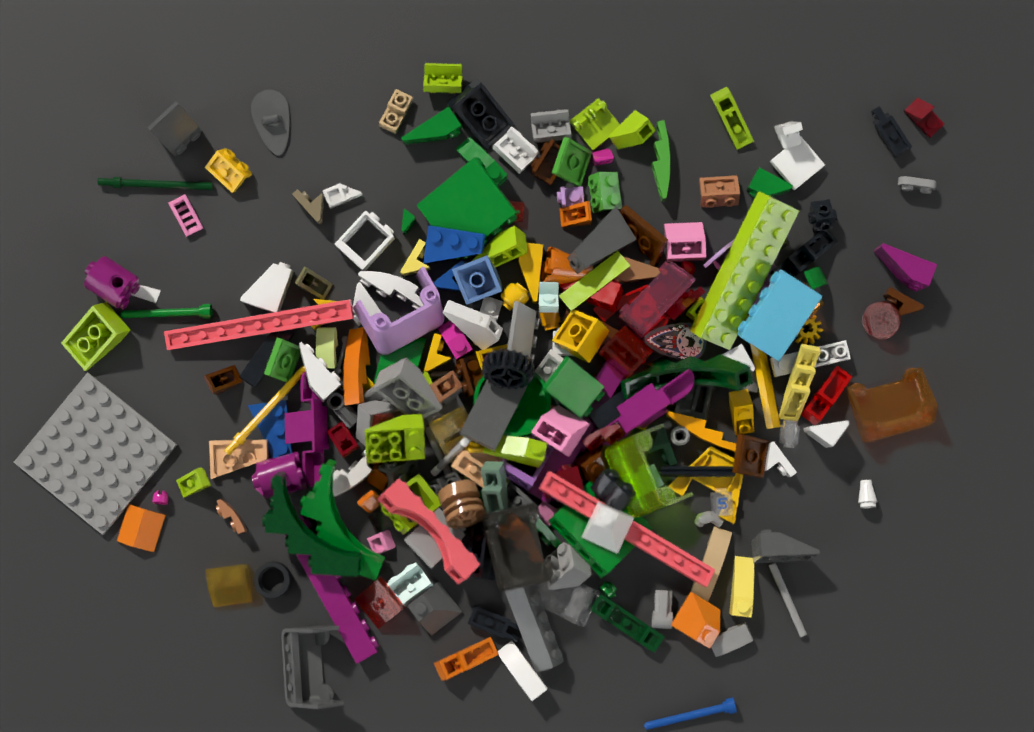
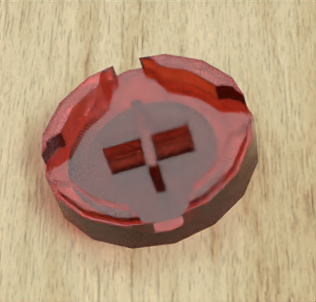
(881, 320)

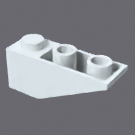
(474, 324)
(319, 378)

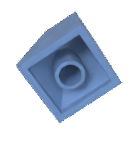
(478, 279)

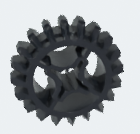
(508, 369)

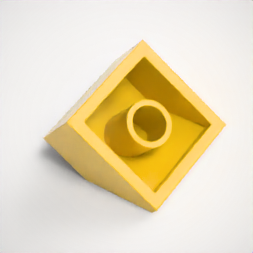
(581, 335)

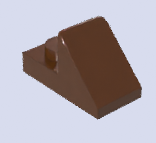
(905, 303)

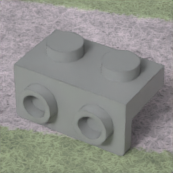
(550, 125)

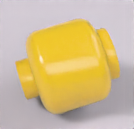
(513, 293)

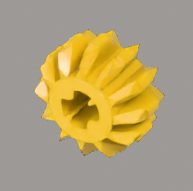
(809, 336)

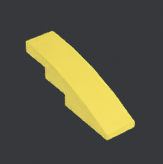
(799, 382)

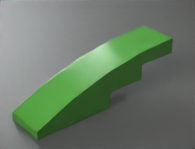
(661, 167)

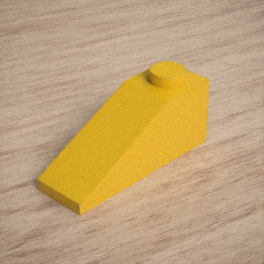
(530, 267)

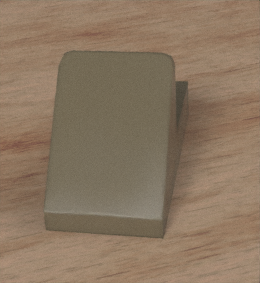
(314, 208)

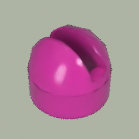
(160, 498)

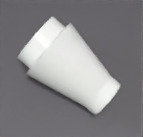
(867, 496)

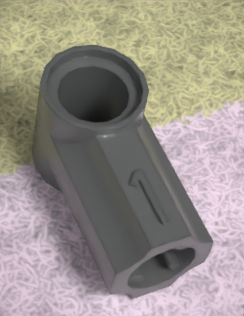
(345, 413)

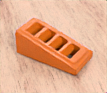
(369, 501)

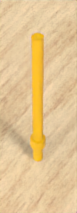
(240, 438)

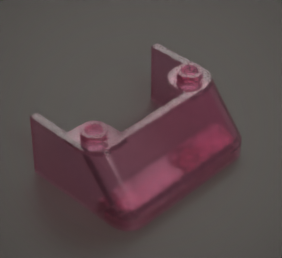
(655, 299)

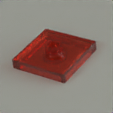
(379, 603)

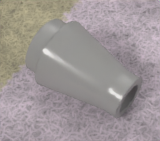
(685, 435)

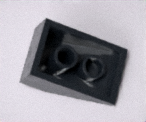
(481, 113)

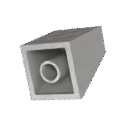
(425, 545)

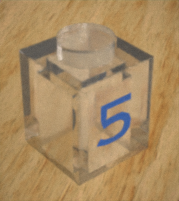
(721, 502)

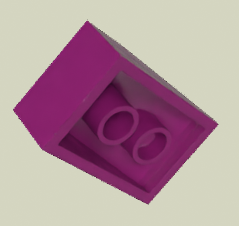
(908, 269)

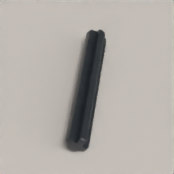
(696, 471)

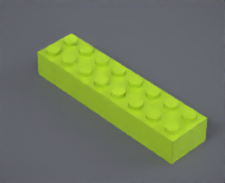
(744, 270)

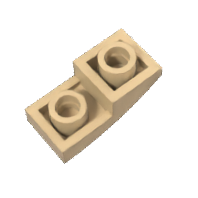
(395, 111)

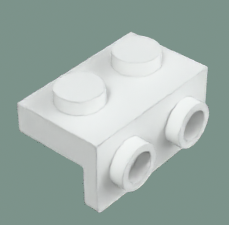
(516, 150)

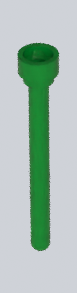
(204, 311)

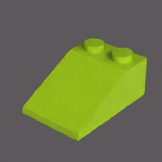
(95, 335)

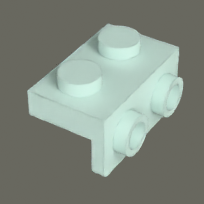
(410, 583)

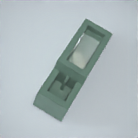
(495, 486)

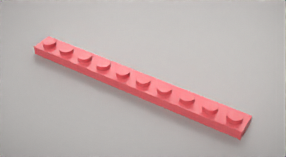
(259, 324)
(636, 535)

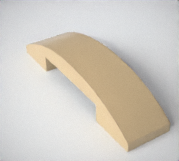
(713, 557)

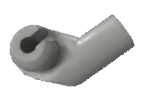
(705, 517)

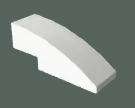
(522, 670)

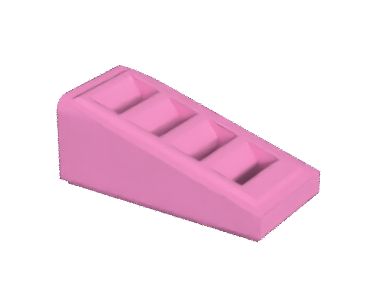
(172, 204)

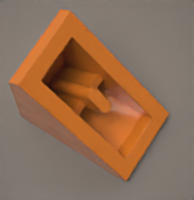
(576, 215)

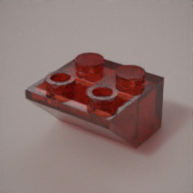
(625, 352)

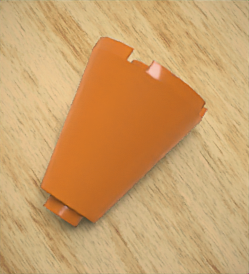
(558, 268)

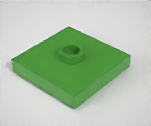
(572, 162)
(283, 360)

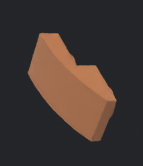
(226, 510)

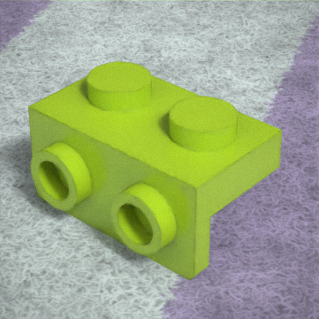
(442, 78)

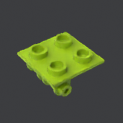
(595, 123)

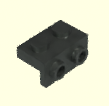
(399, 470)

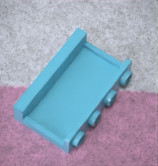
(778, 314)

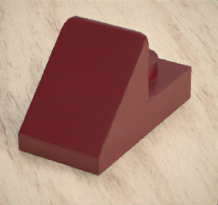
(923, 116)
(343, 439)

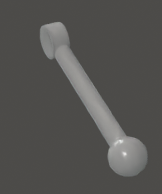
(337, 371)

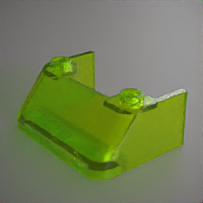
(630, 463)

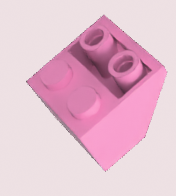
(685, 242)
(560, 429)

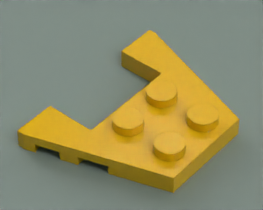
(713, 457)

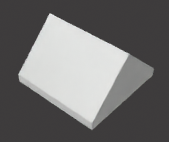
(827, 433)

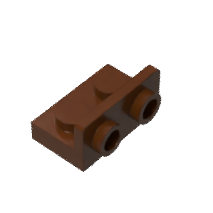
(470, 373)

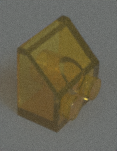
(229, 585)

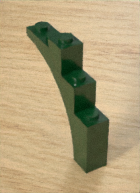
(716, 371)
(324, 557)

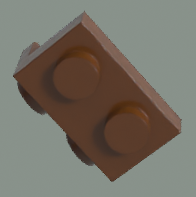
(543, 166)

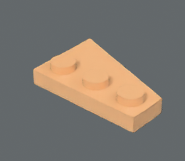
(243, 456)

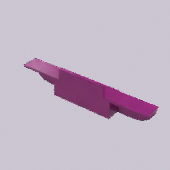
(650, 404)
(306, 427)

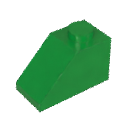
(767, 184)

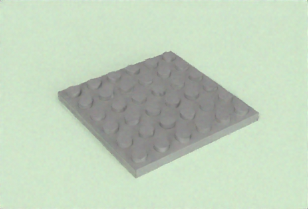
(95, 453)

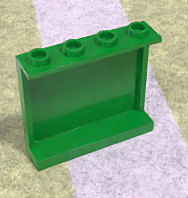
(469, 203)
(571, 527)

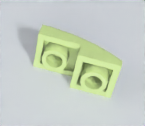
(326, 345)

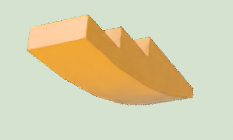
(697, 428)

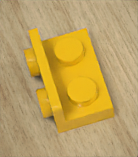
(228, 169)

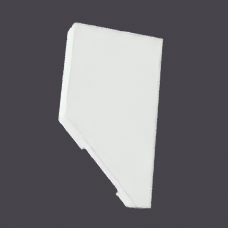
(340, 194)

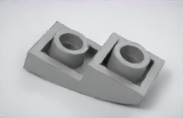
(732, 639)

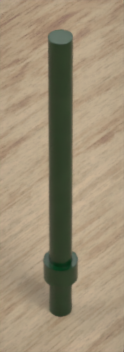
(118, 182)

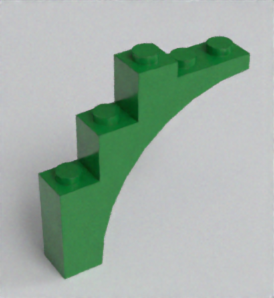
(321, 506)

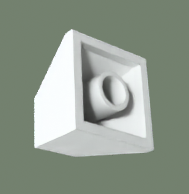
(607, 527)

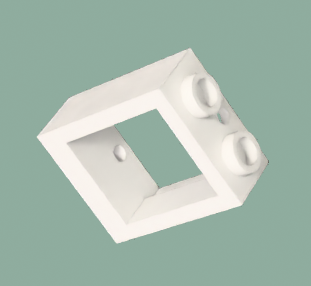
(373, 219)

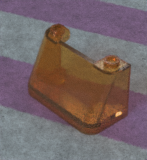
(893, 406)

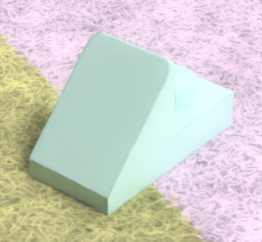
(548, 297)

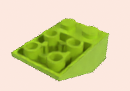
(396, 440)

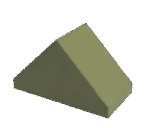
(313, 283)

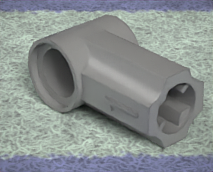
(662, 615)

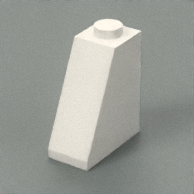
(270, 289)

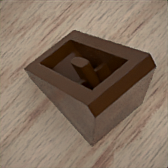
(222, 379)

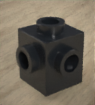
(822, 215)

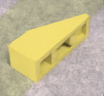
(742, 587)

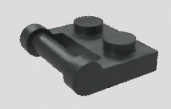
(688, 403)

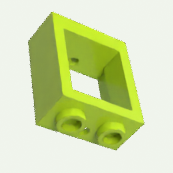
(424, 492)

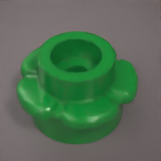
(608, 589)

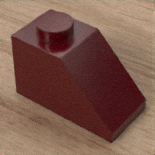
(570, 474)

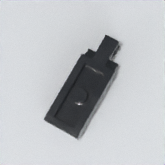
(890, 132)

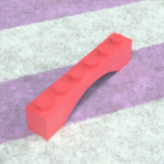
(456, 559)

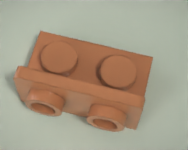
(719, 191)

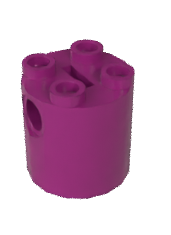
(105, 278)
(268, 468)

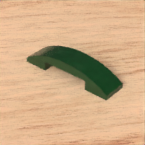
(627, 623)

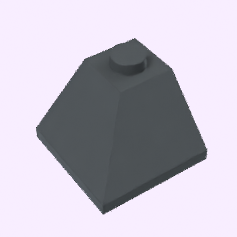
(434, 608)

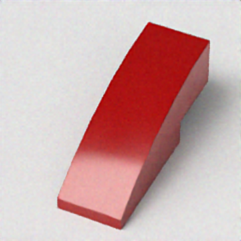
(826, 395)

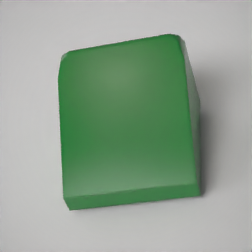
(407, 222)

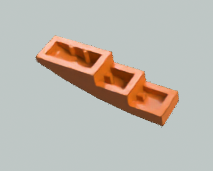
(355, 366)

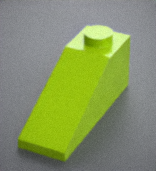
(732, 117)
(505, 246)
(520, 450)

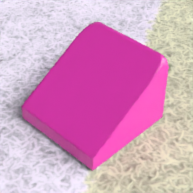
(602, 157)

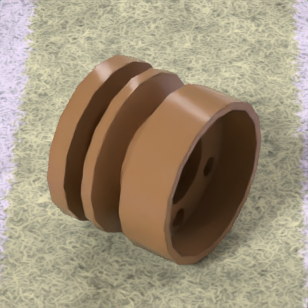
(461, 504)

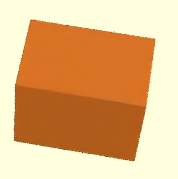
(141, 528)

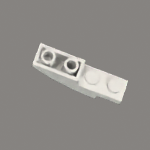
(389, 284)
(829, 354)
(345, 481)

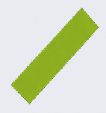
(594, 280)

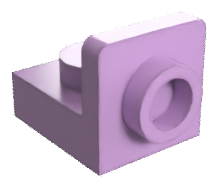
(570, 196)

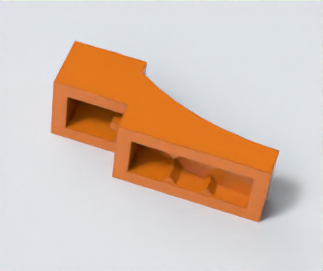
(466, 659)

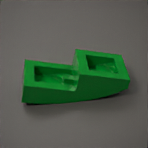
(815, 278)

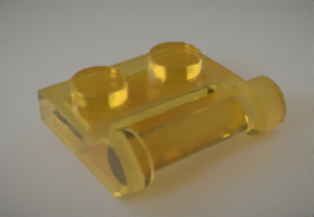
(447, 426)

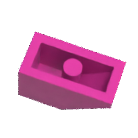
(455, 340)

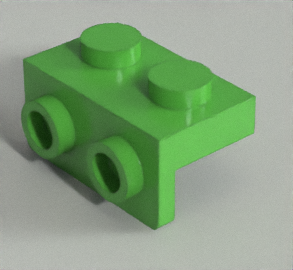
(604, 191)

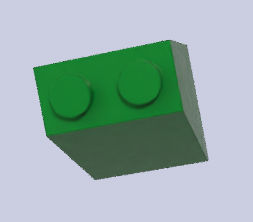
(574, 388)

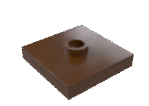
(750, 456)

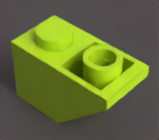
(632, 131)

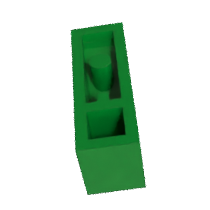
(436, 128)
(470, 149)

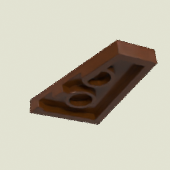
(649, 239)

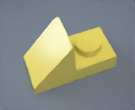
(413, 264)

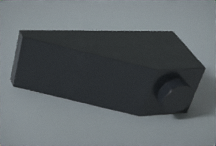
(479, 547)

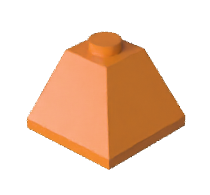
(698, 620)

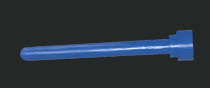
(727, 706)

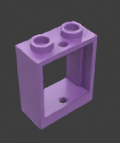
(520, 477)

